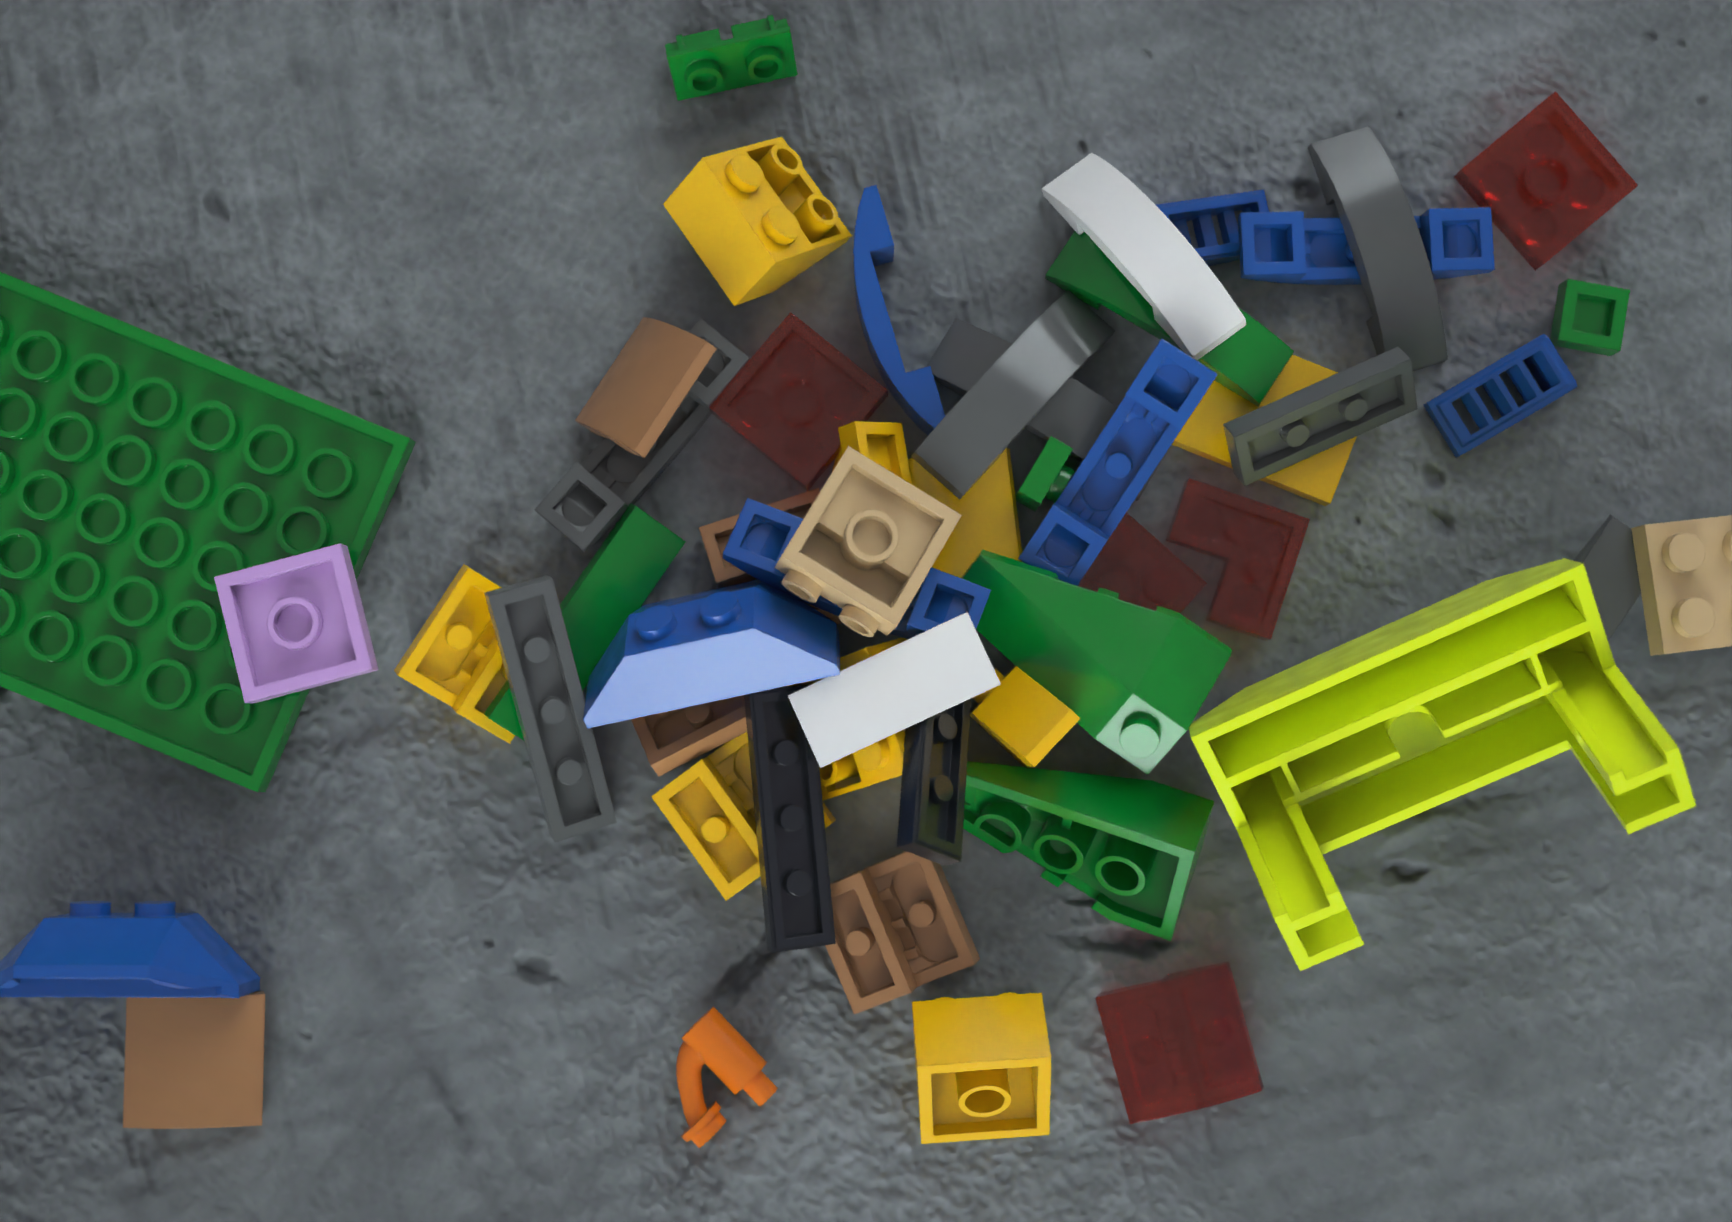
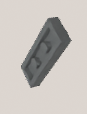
(1321, 416)

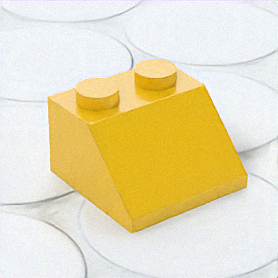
(982, 1067)

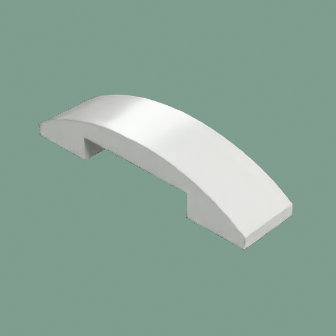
(1148, 252)

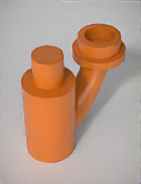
(730, 1058)

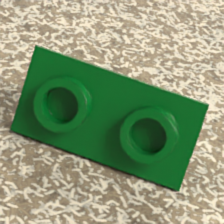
(755, 55)

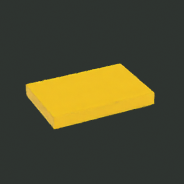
(1205, 435)

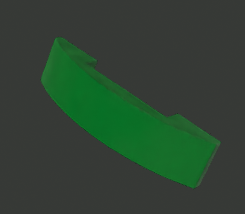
(1244, 362)

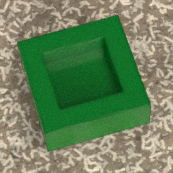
(1589, 317)
(1047, 475)

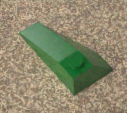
(1115, 664)
(1106, 835)

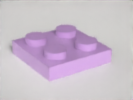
(296, 623)

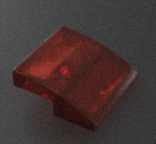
(1179, 1043)

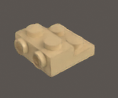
(866, 544)

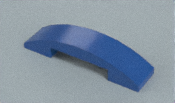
(874, 246)
(1316, 250)
(1119, 463)
(765, 532)

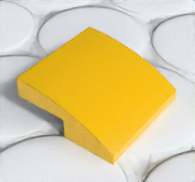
(987, 517)
(459, 653)
(716, 815)

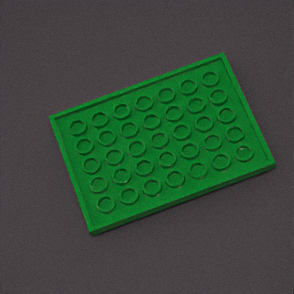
(124, 497)

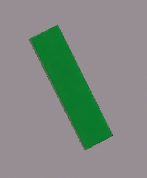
(604, 596)

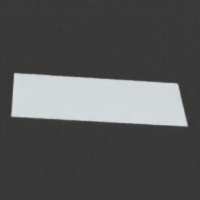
(894, 689)

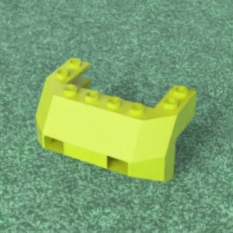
(1420, 720)

